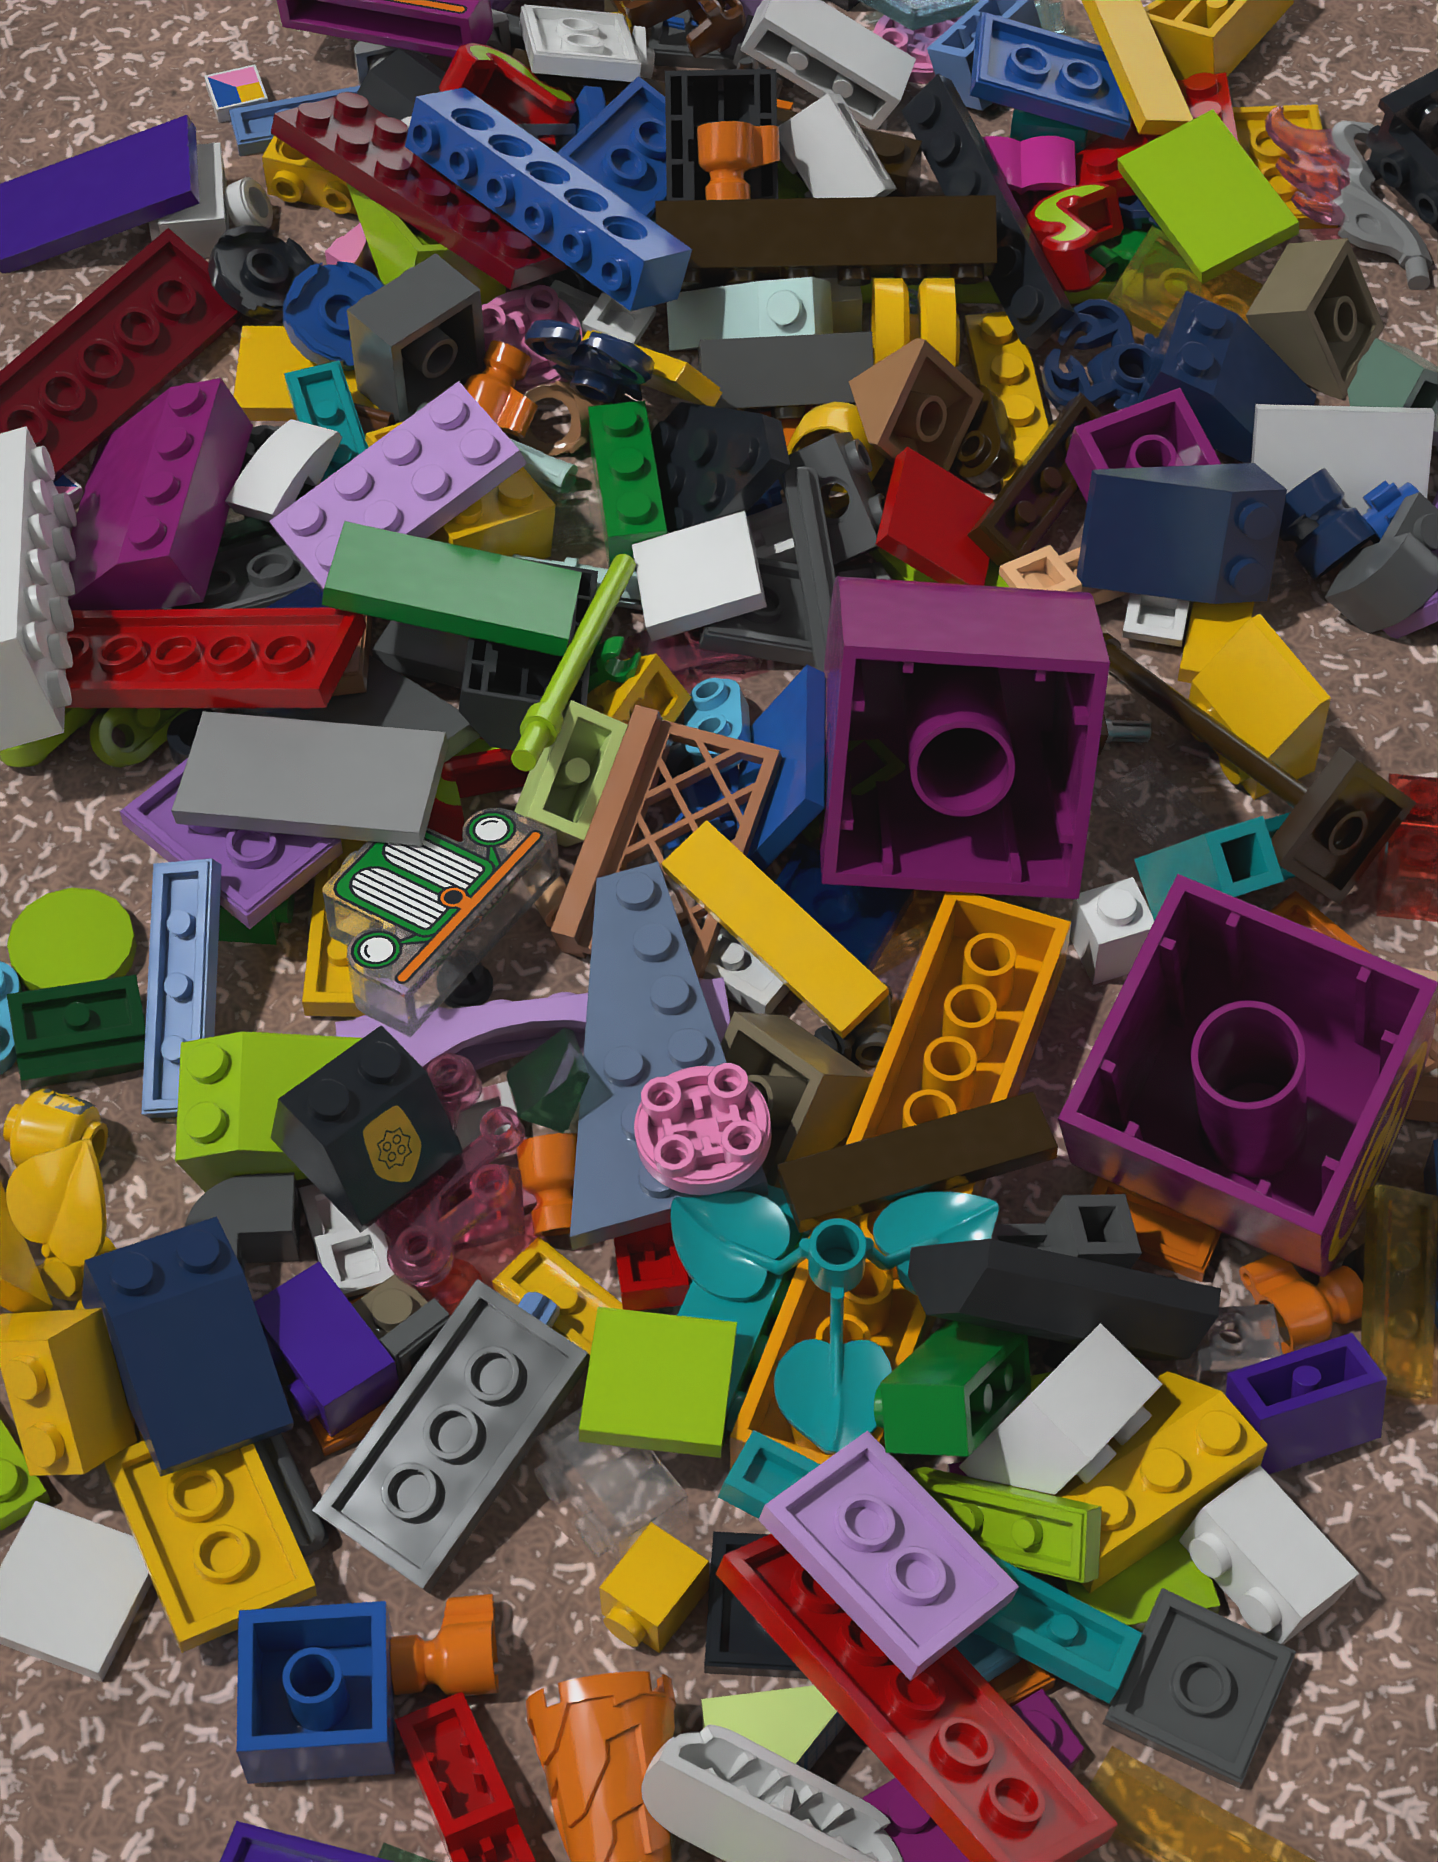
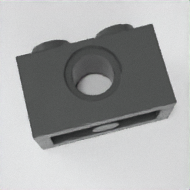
(847, 463)

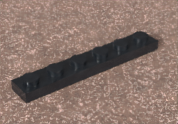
(966, 168)

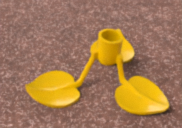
(62, 1204)

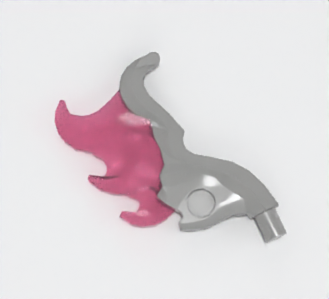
(1340, 191)

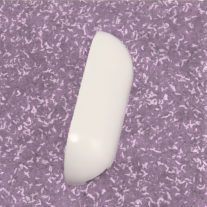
(758, 1805)

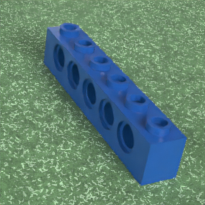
(548, 198)

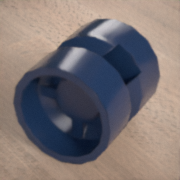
(1322, 524)

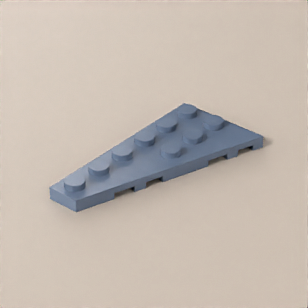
(640, 1025)

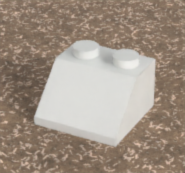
(1069, 1419)

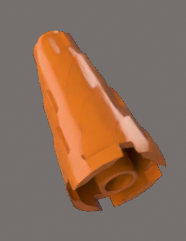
(596, 1760)

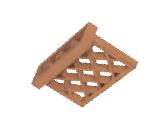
(622, 814)

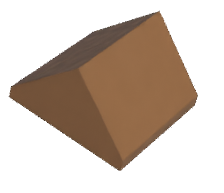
(916, 403)

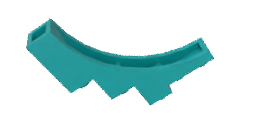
(1226, 859)

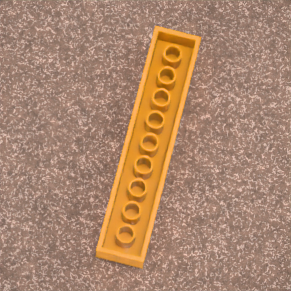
(952, 1048)

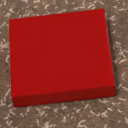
(930, 519)

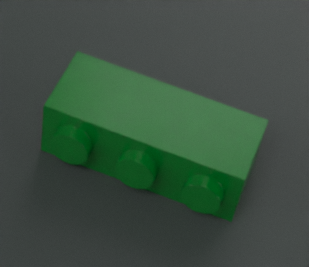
(625, 476)
(953, 1390)

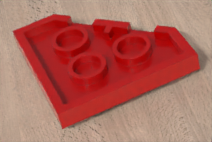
(1099, 159)

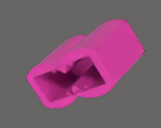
(1034, 166)

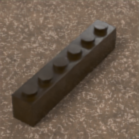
(835, 238)

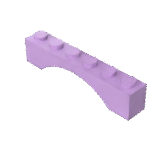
(509, 1028)

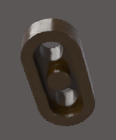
(987, 445)

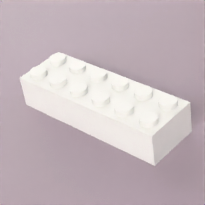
(33, 592)

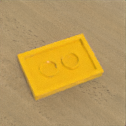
(210, 1539)

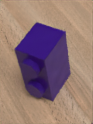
(325, 1351)
(1311, 1401)

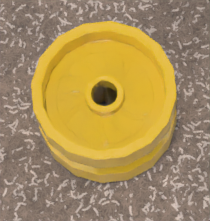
(934, 322)

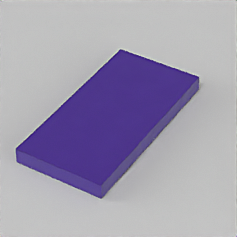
(98, 194)

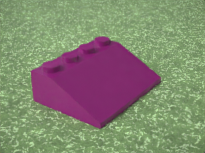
(159, 501)

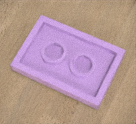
(888, 1554)

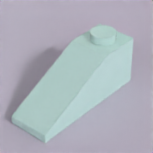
(750, 311)

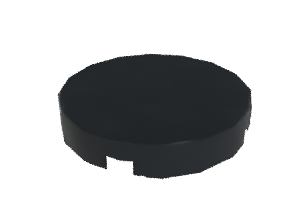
(256, 270)

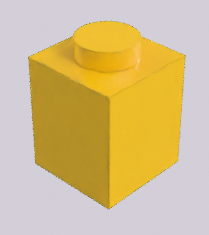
(653, 1589)

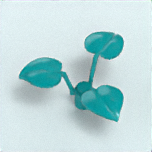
(739, 1236)

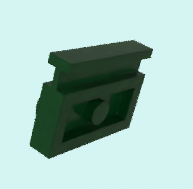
(77, 1031)

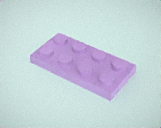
(404, 481)

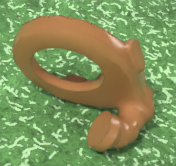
(578, 408)

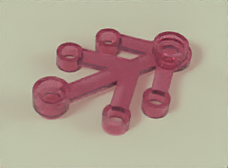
(427, 1224)

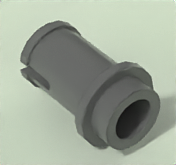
(873, 1033)

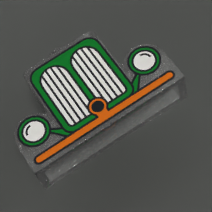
(434, 910)

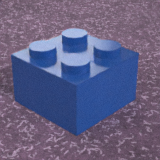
(315, 1692)

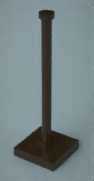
(1333, 823)

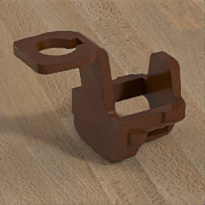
(714, 24)

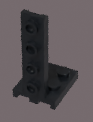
(1406, 142)

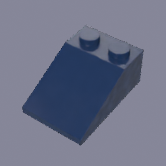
(1221, 372)
(1182, 532)
(187, 1345)

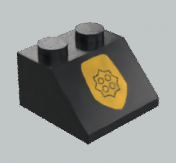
(367, 1128)

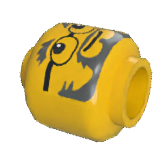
(51, 1122)

